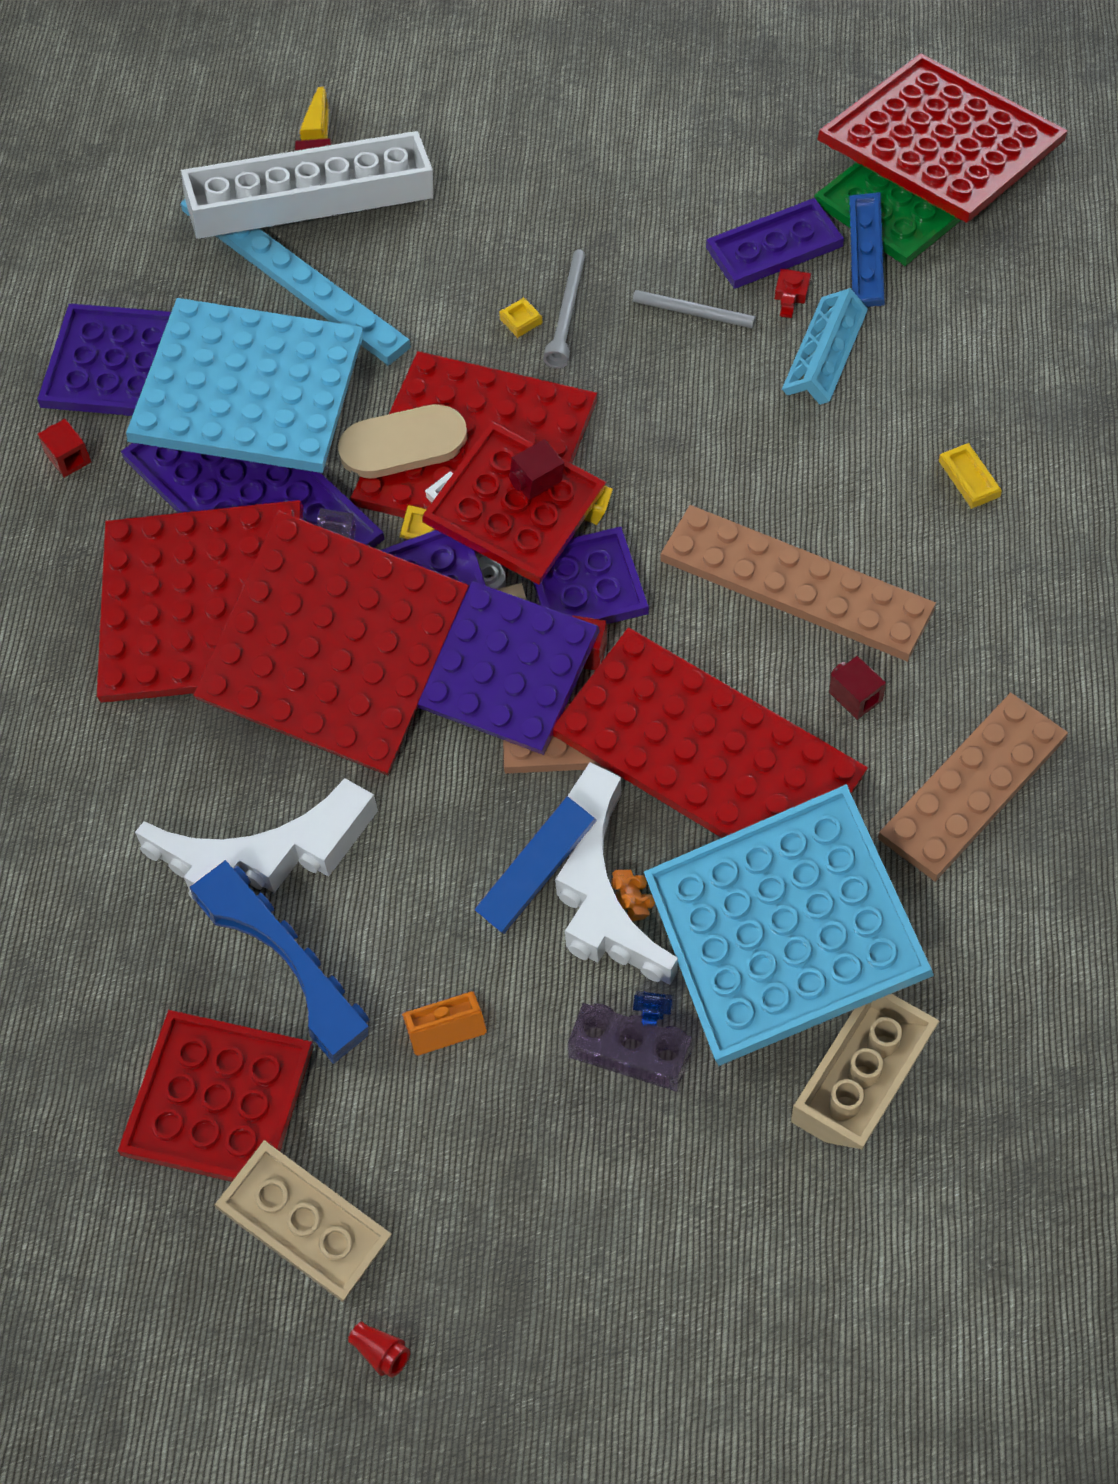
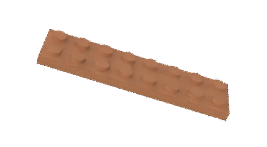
(798, 582)

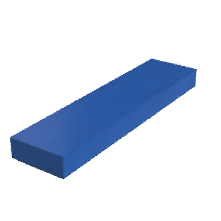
(867, 248)
(535, 865)

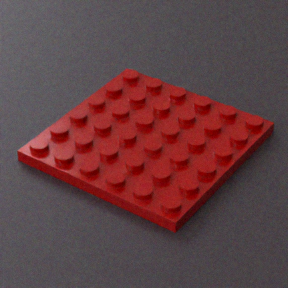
(942, 137)
(481, 395)
(171, 593)
(331, 642)

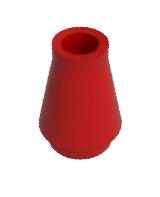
(381, 1350)

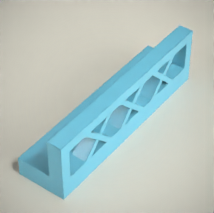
(831, 346)

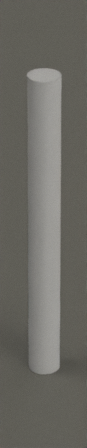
(694, 309)

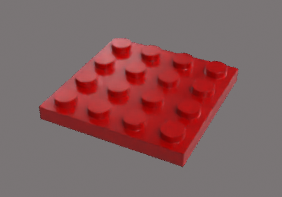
(500, 522)
(214, 1095)

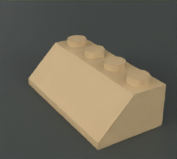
(863, 1071)

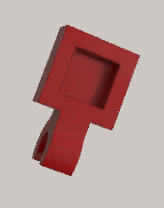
(791, 289)

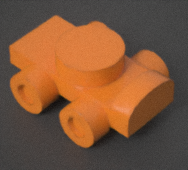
(629, 894)

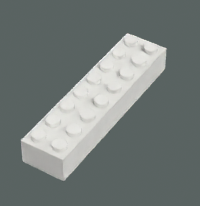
(307, 184)

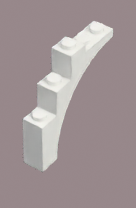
(314, 839)
(583, 883)

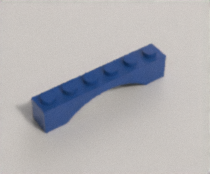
(233, 905)

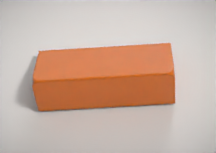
(444, 1023)

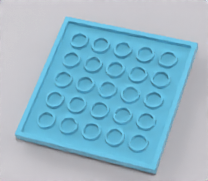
(246, 385)
(786, 925)

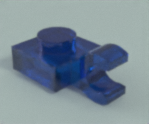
(652, 1006)

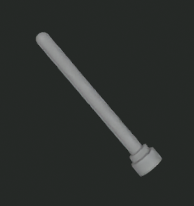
(557, 351)

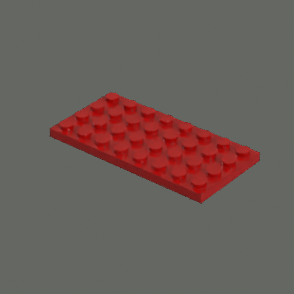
(697, 740)

